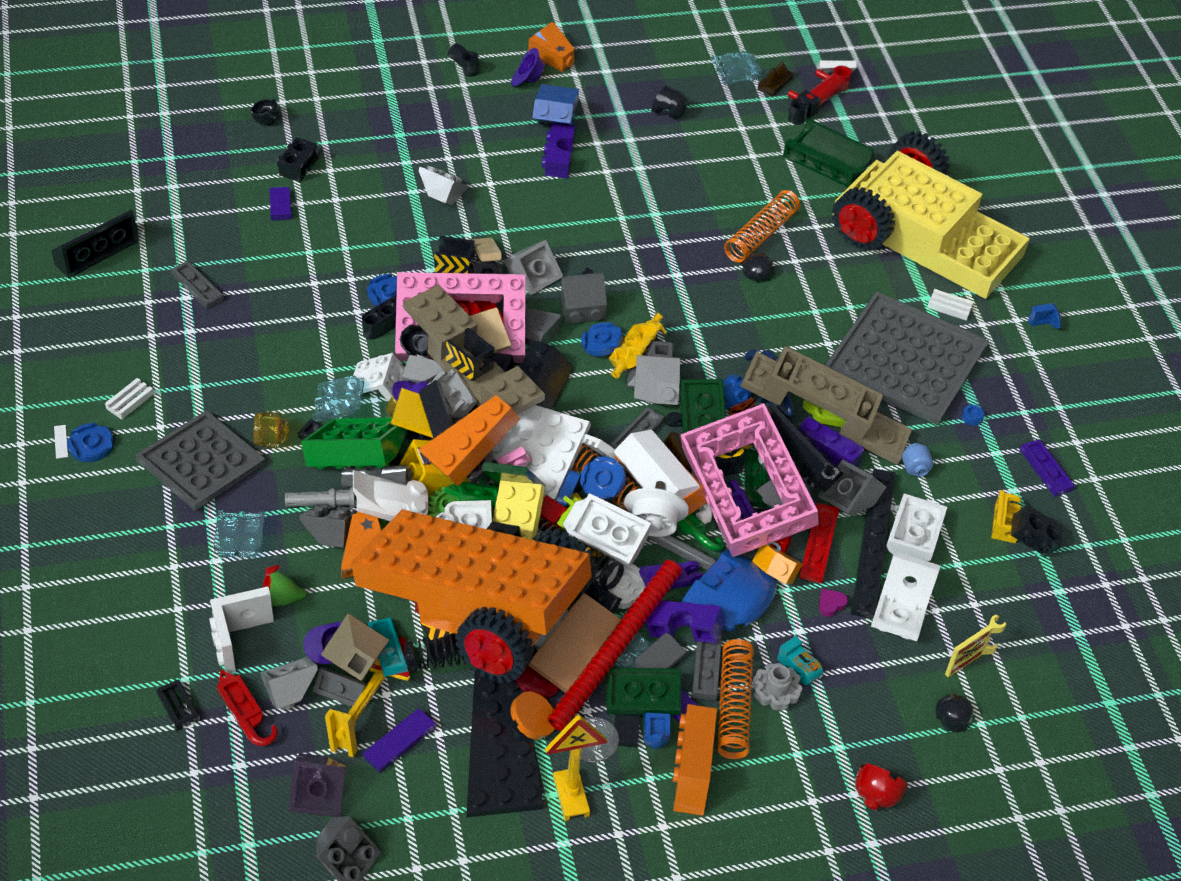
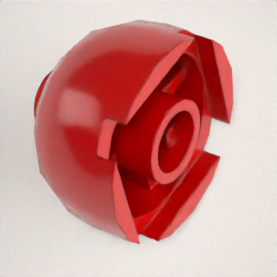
(878, 787)

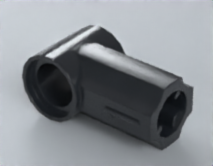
(466, 59)

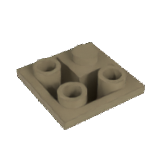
(354, 647)

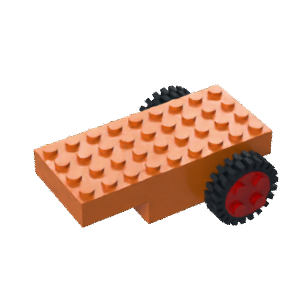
(478, 584)

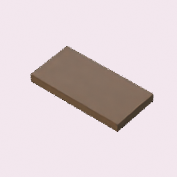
(574, 642)

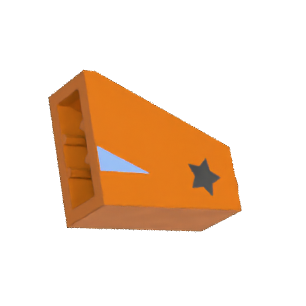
(553, 47)
(361, 533)

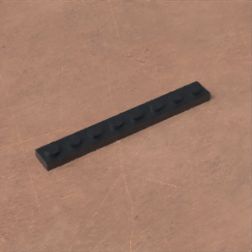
(873, 549)

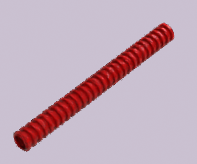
(614, 645)

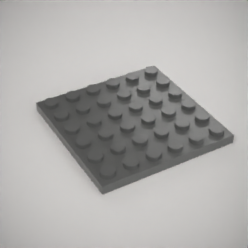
(908, 356)

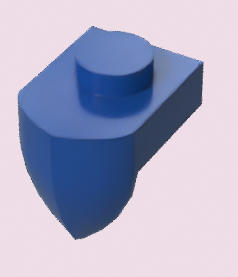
(1044, 315)
(656, 730)

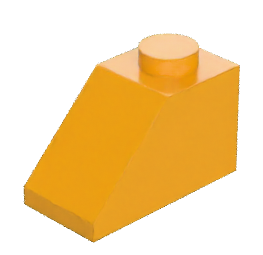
(777, 564)

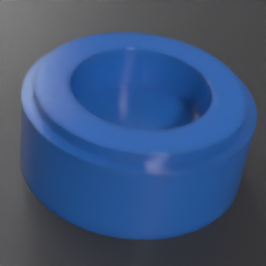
(973, 415)

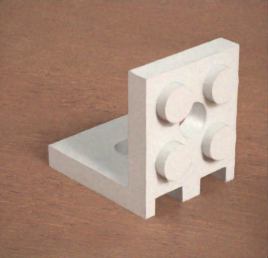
(905, 598)
(231, 615)

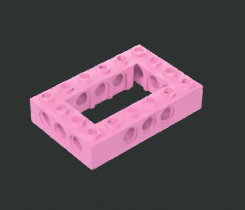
(470, 288)
(735, 432)

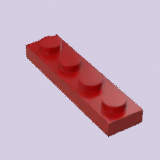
(819, 544)

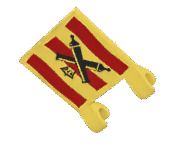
(974, 647)

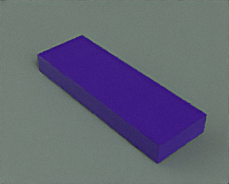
(1047, 468)
(399, 740)

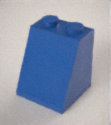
(555, 105)

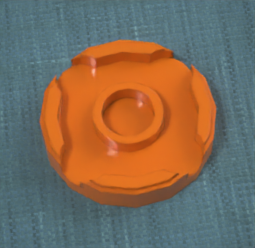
(531, 715)

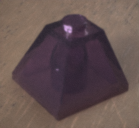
(317, 785)

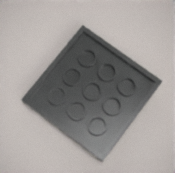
(200, 460)

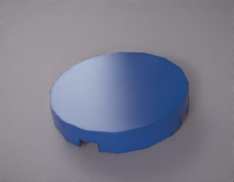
(382, 288)
(602, 339)
(90, 442)
(603, 478)

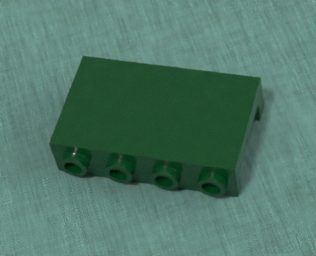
(829, 153)

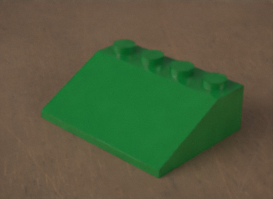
(353, 443)

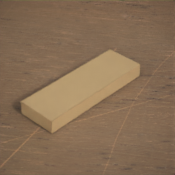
(487, 249)

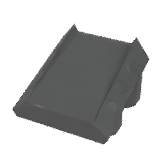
(541, 325)

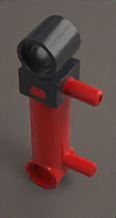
(808, 102)

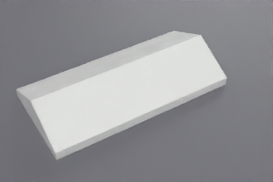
(652, 461)

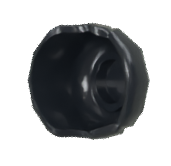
(265, 111)
(758, 267)
(414, 340)
(954, 712)

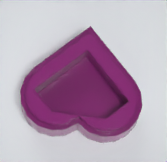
(831, 602)

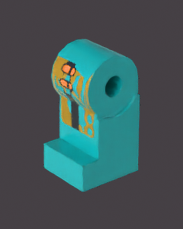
(796, 657)

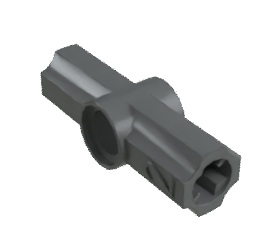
(395, 473)

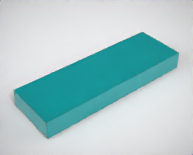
(392, 657)

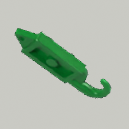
(473, 492)
(694, 526)

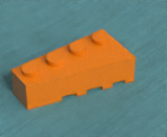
(470, 439)
(694, 759)

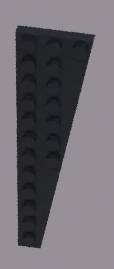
(501, 757)

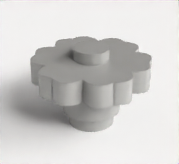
(777, 686)

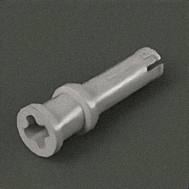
(332, 498)

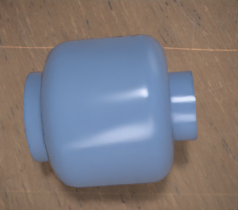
(917, 460)

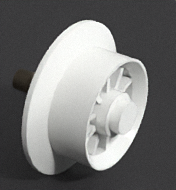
(658, 507)

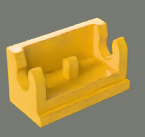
(1003, 516)

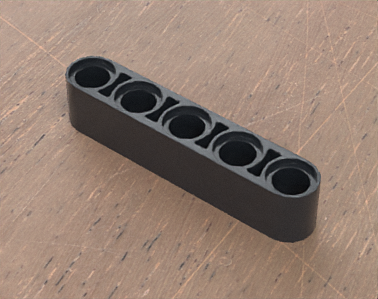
(380, 319)

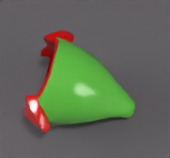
(282, 588)

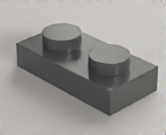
(338, 686)

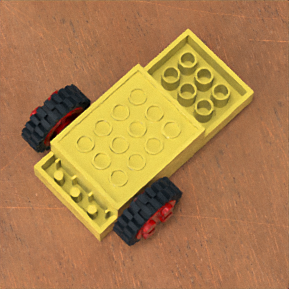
(928, 217)

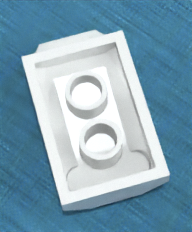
(387, 497)
(916, 527)
(607, 528)

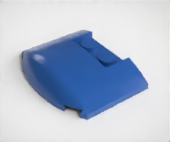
(737, 587)

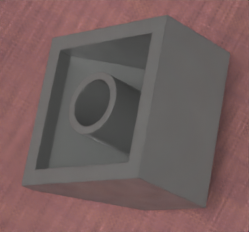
(583, 298)
(853, 490)

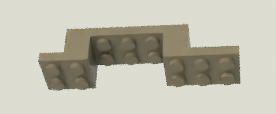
(447, 321)
(833, 393)

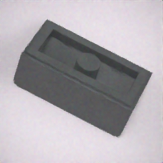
(661, 654)

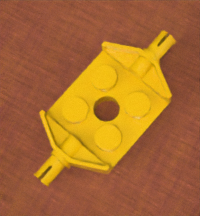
(635, 344)

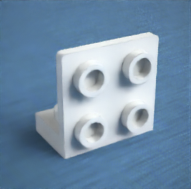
(380, 373)

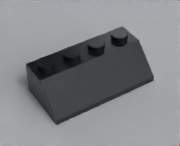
(96, 245)
(547, 370)
(805, 452)

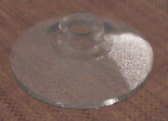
(603, 751)

